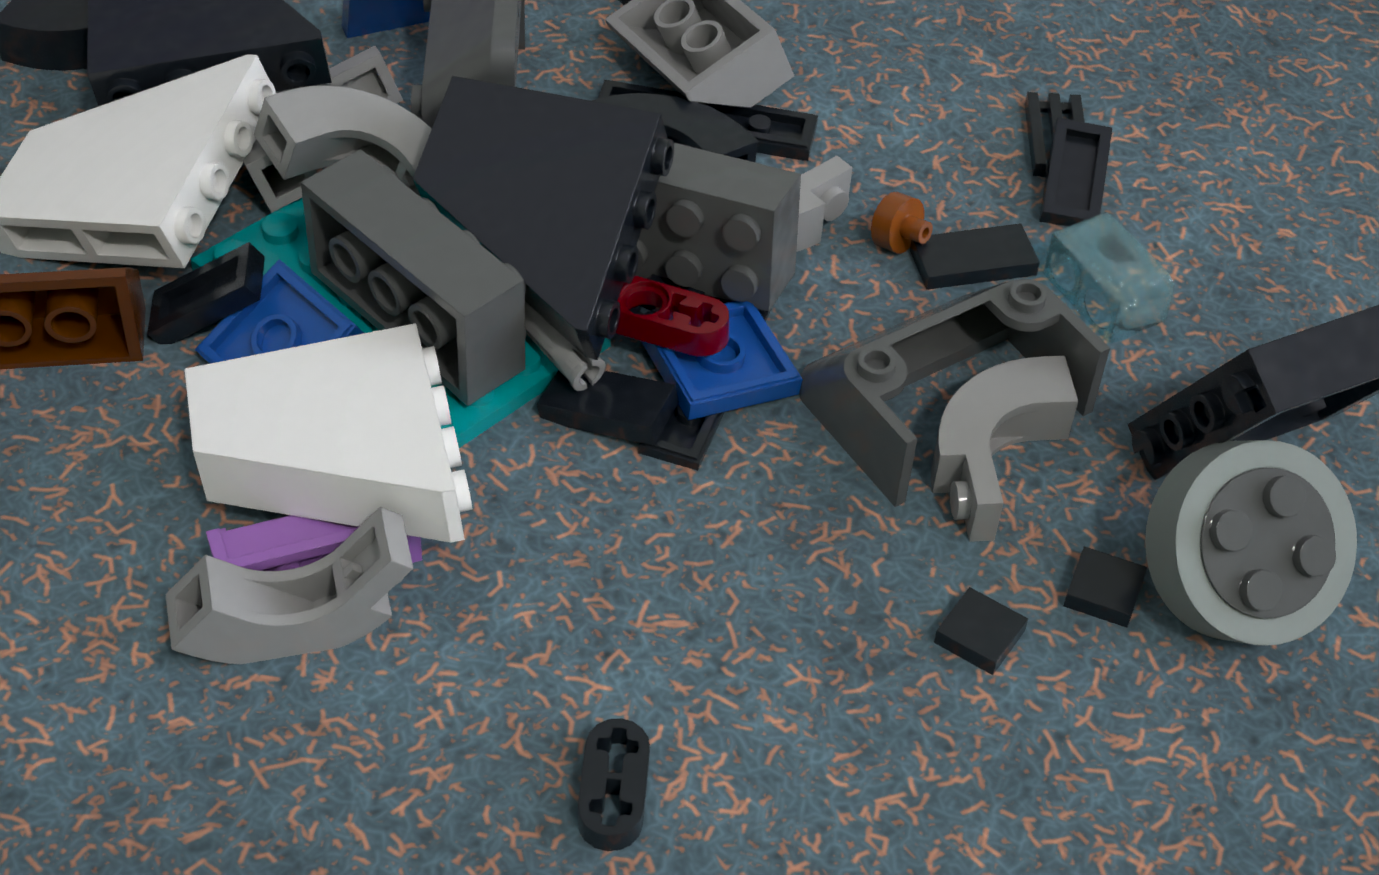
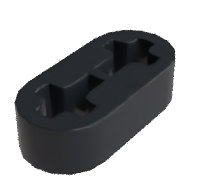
(598, 781)

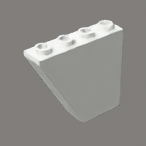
(134, 174)
(332, 433)

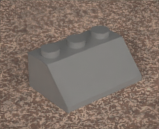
(706, 48)

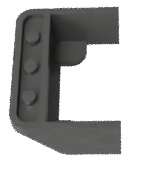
(468, 42)
(853, 383)

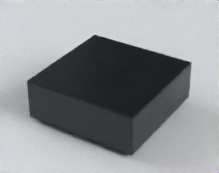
(1105, 586)
(980, 630)

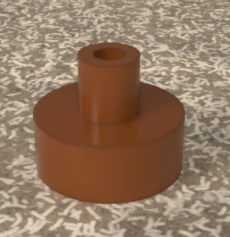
(899, 221)

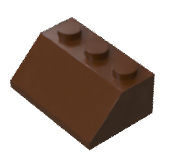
(71, 318)

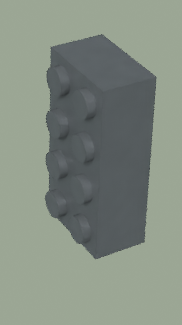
(723, 227)
(412, 265)

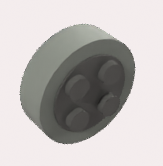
(1251, 541)

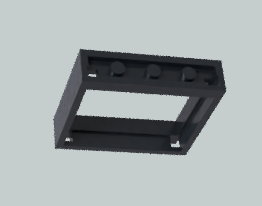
(1266, 392)

